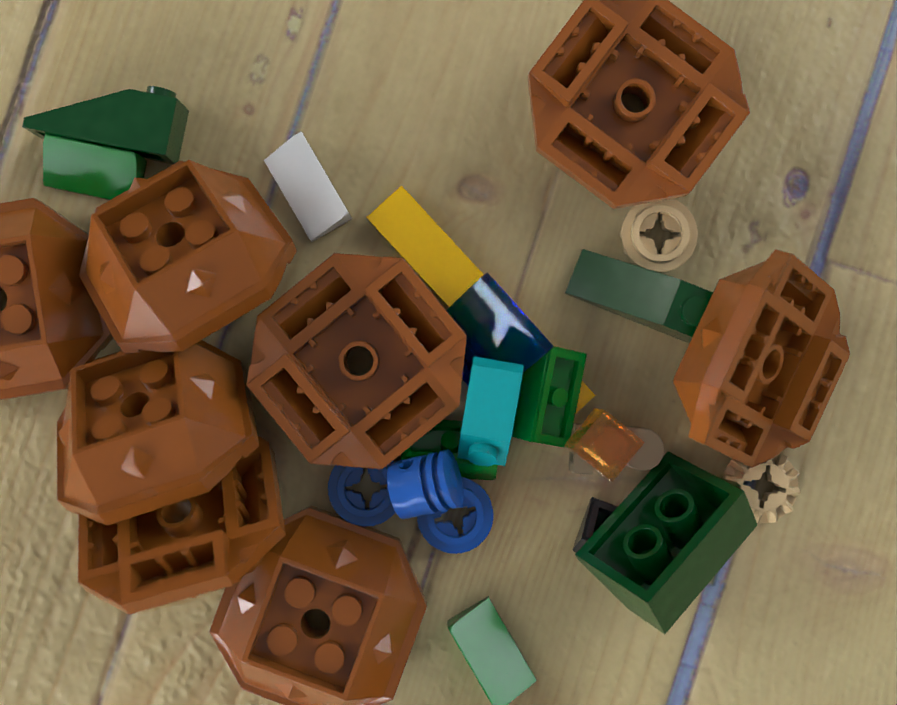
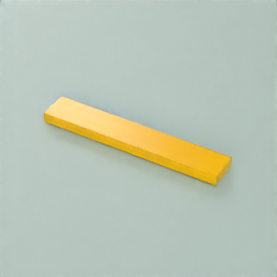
(432, 253)

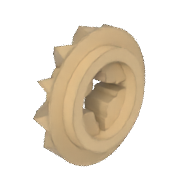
(673, 219)
(775, 503)

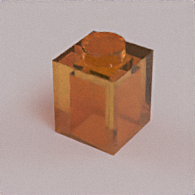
(604, 444)

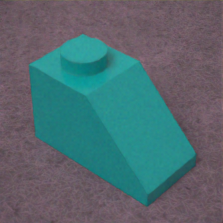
(490, 411)

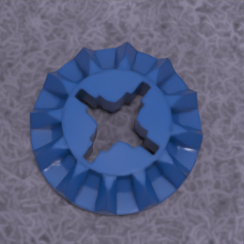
(351, 504)
(475, 524)

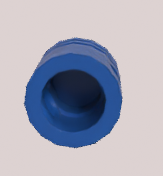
(425, 484)

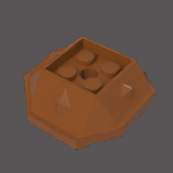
(665, 59)
(182, 257)
(48, 311)
(304, 350)
(763, 360)
(151, 430)
(188, 544)
(352, 576)

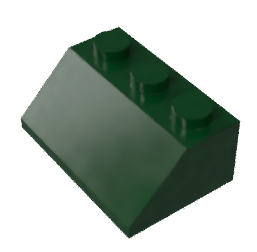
(668, 540)

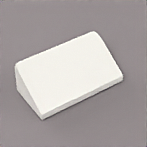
(307, 187)

